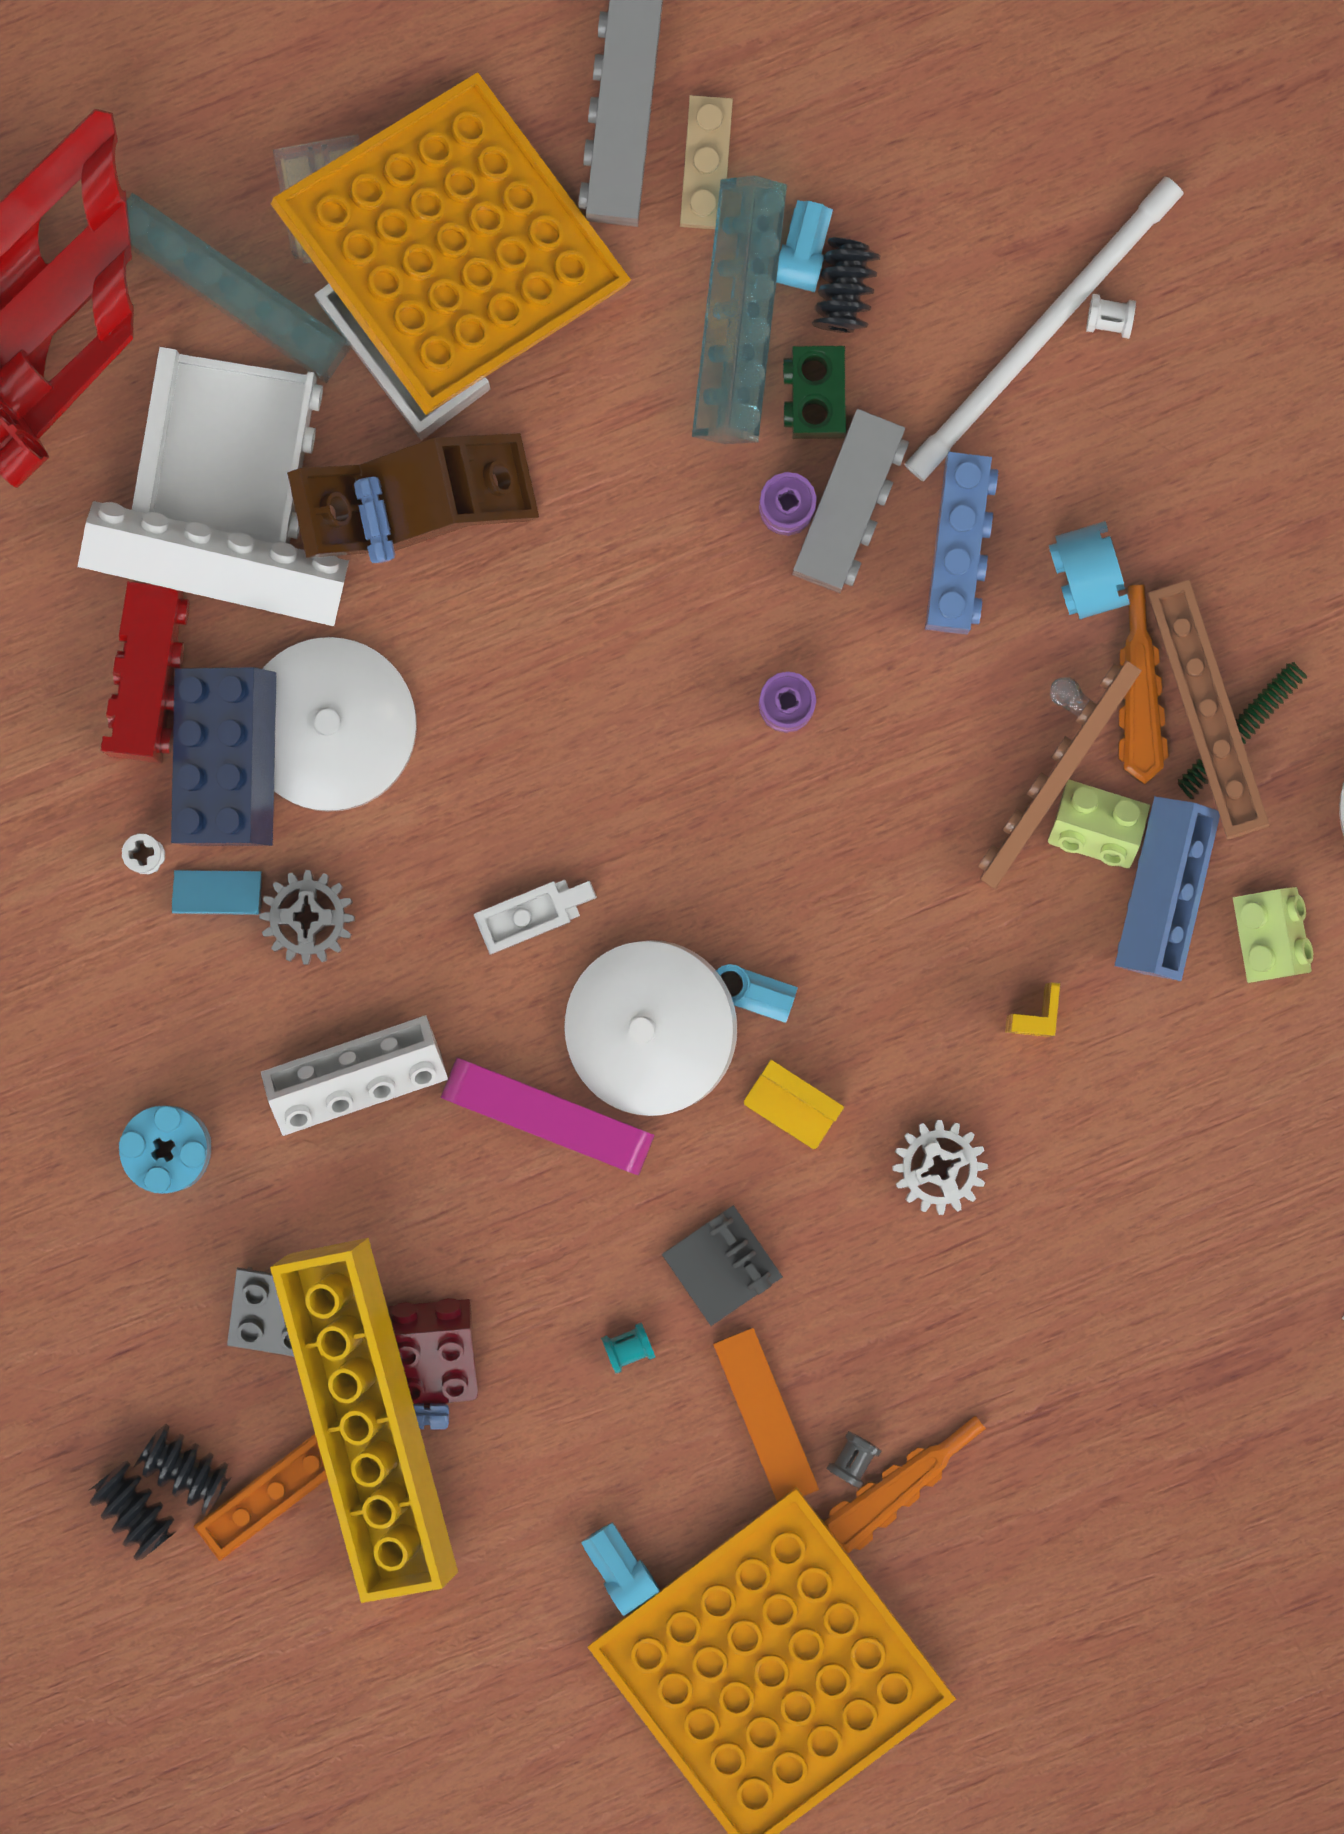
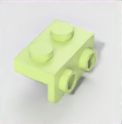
(1099, 824)
(1273, 934)

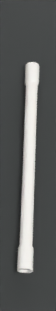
(1149, 212)

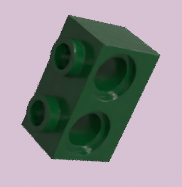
(826, 392)

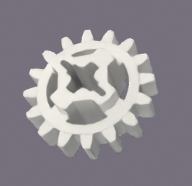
(948, 1185)

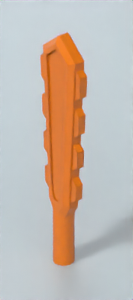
(1141, 716)
(900, 1486)

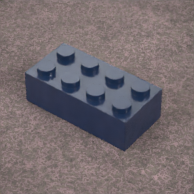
(223, 757)

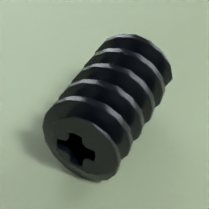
(845, 286)
(184, 1469)
(132, 1511)

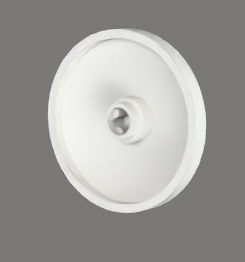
(339, 724)
(650, 1027)

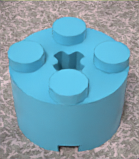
(1090, 570)
(140, 1144)

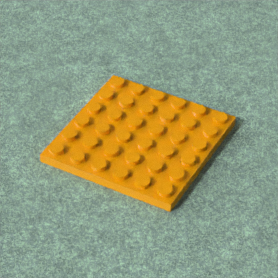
(450, 242)
(771, 1671)

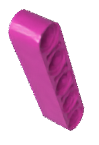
(547, 1116)

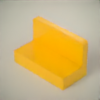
(1037, 1025)
(793, 1104)

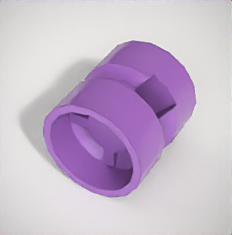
(787, 503)
(787, 702)

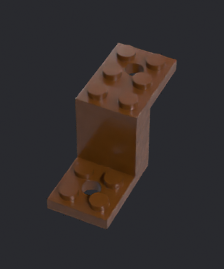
(424, 490)

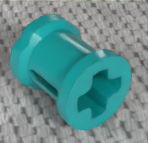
(628, 1347)

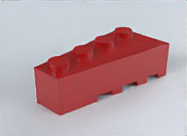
(145, 673)

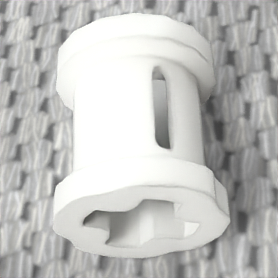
(1111, 316)
(132, 846)

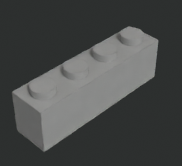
(849, 500)

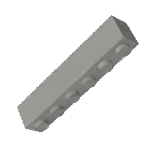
(621, 111)

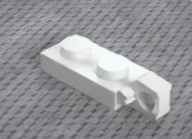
(531, 914)

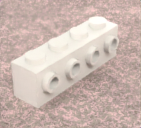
(354, 1075)

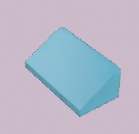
(217, 892)

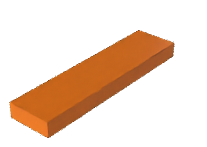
(765, 1414)
(263, 1499)

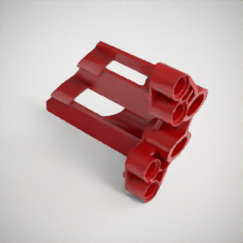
(44, 296)

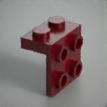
(436, 1349)

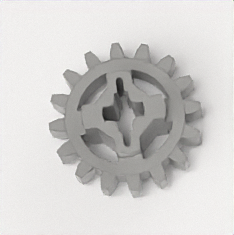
(306, 944)

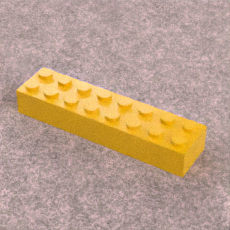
(364, 1420)

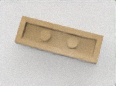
(705, 159)

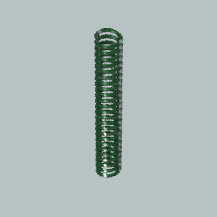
(1190, 772)

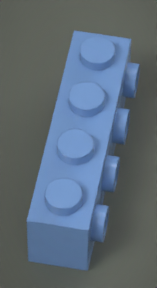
(958, 543)
(1167, 888)

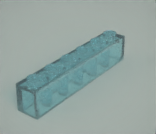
(234, 290)
(739, 310)

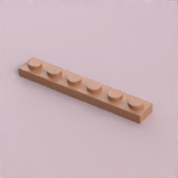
(1208, 709)
(1068, 755)

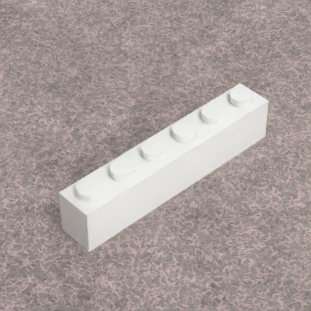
(212, 563)

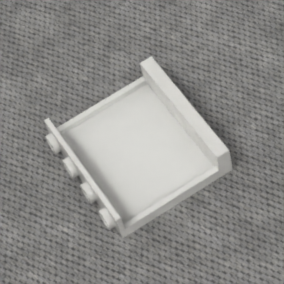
(224, 444)

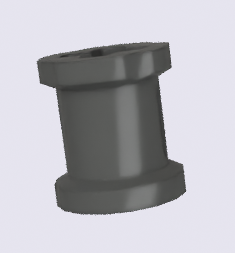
(842, 1465)

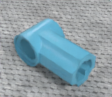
(802, 255)
(762, 993)
(625, 1577)

